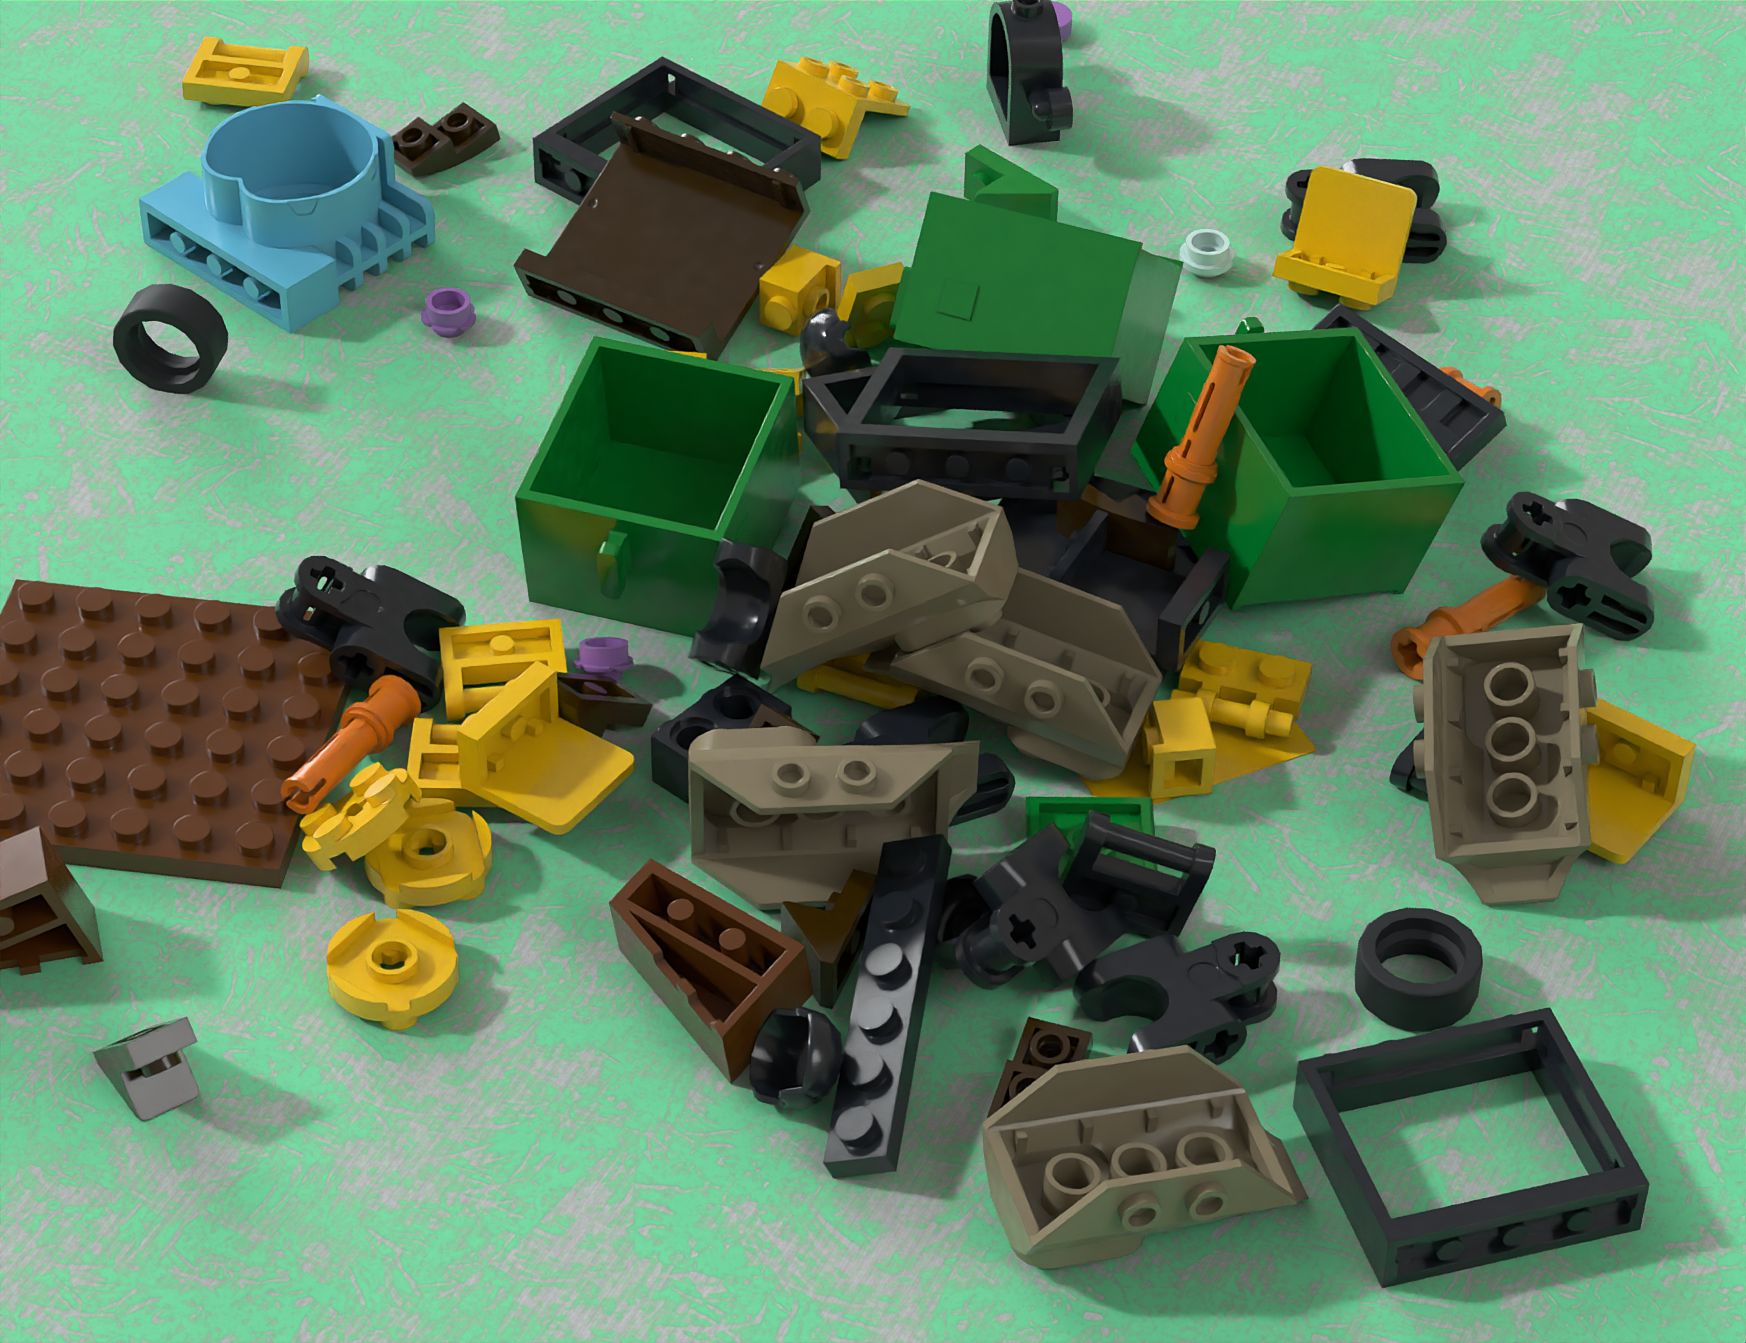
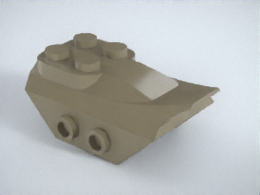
(893, 574)
(1052, 669)
(1508, 757)
(797, 817)
(1126, 1153)

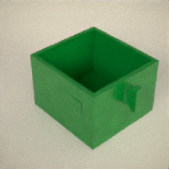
(1034, 288)
(1320, 472)
(647, 476)

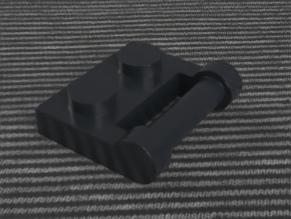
(1145, 897)

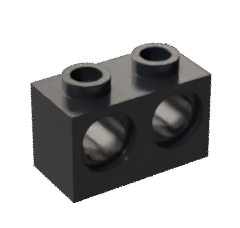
(725, 707)

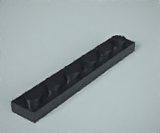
(888, 1008)

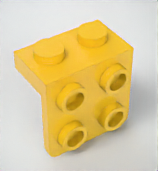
(828, 100)
(1349, 238)
(533, 759)
(1635, 783)

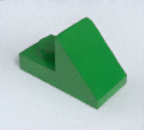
(1005, 185)

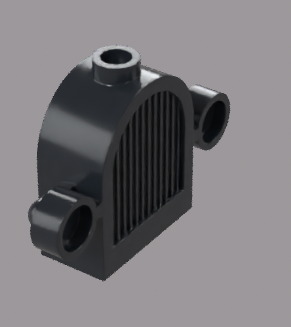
(1027, 72)

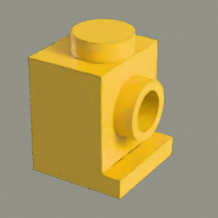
(797, 288)
(1179, 748)

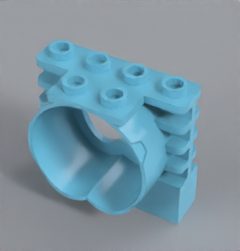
(289, 209)

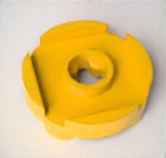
(360, 817)
(451, 874)
(398, 994)

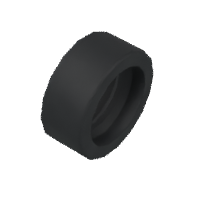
(185, 312)
(1418, 1004)

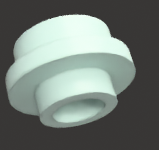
(1207, 253)

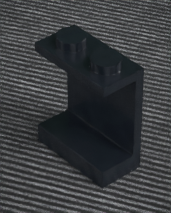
(1162, 606)

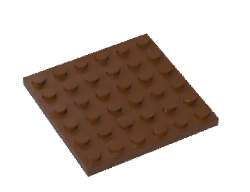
(158, 730)

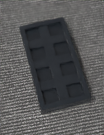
(1452, 412)

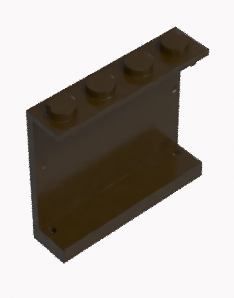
(669, 240)

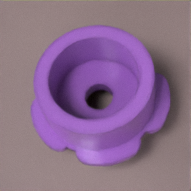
(448, 312)
(604, 657)

